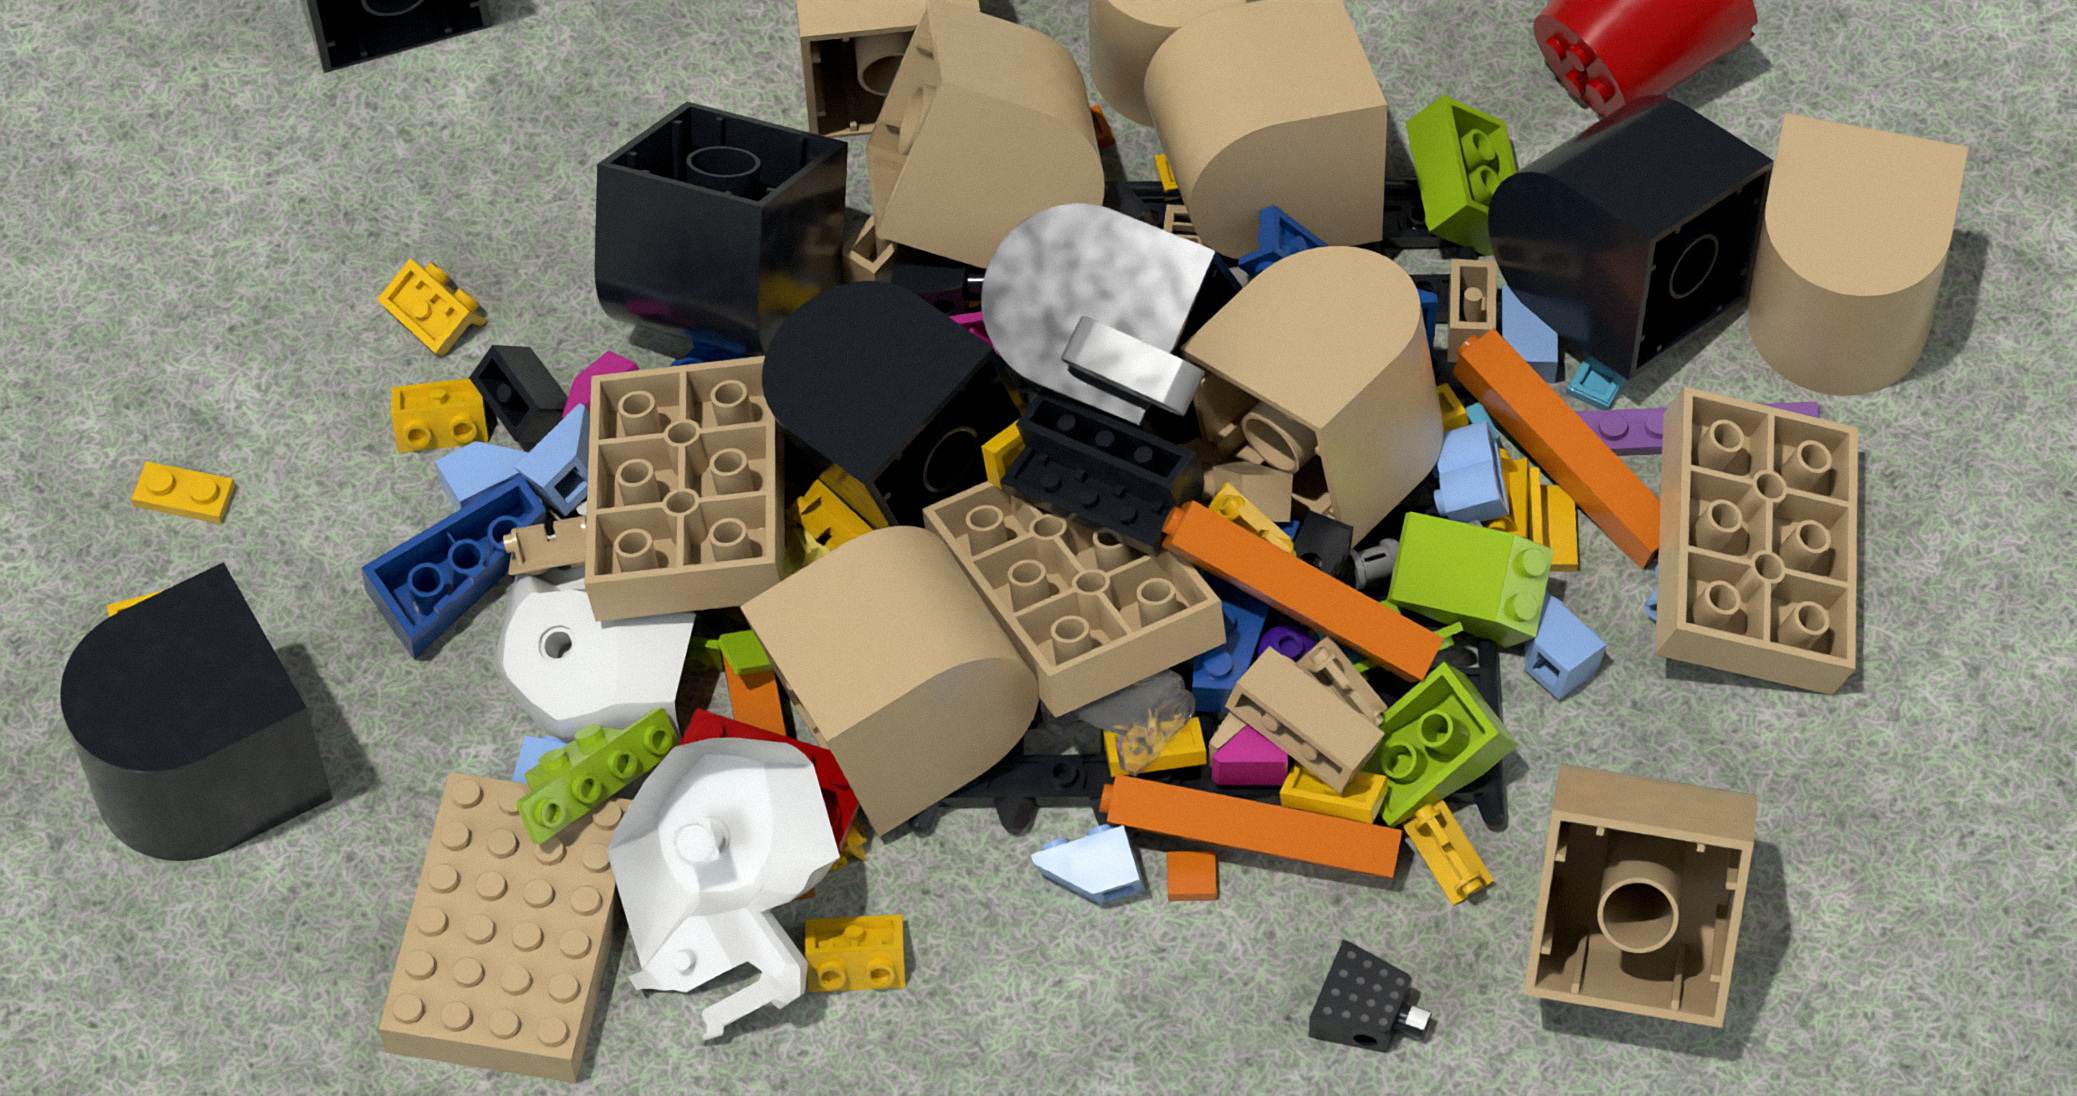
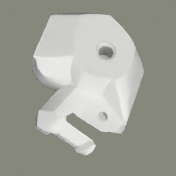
(583, 670)
(707, 855)

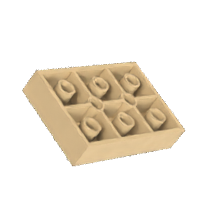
(683, 490)
(1758, 541)
(1075, 600)
(505, 936)

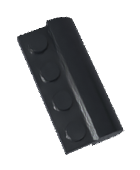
(1101, 472)

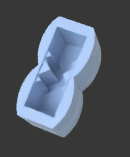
(1470, 475)

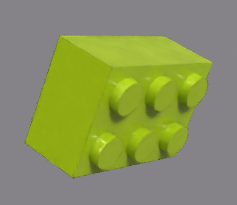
(1458, 166)

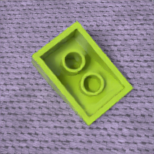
(1471, 576)
(1436, 743)

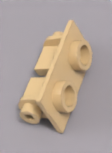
(535, 553)
(1332, 668)

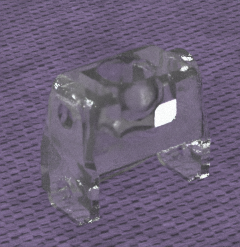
(1141, 714)

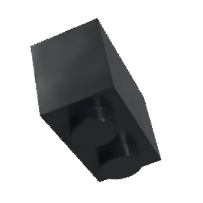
(520, 391)

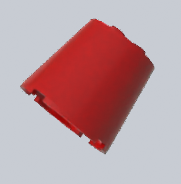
(1637, 47)

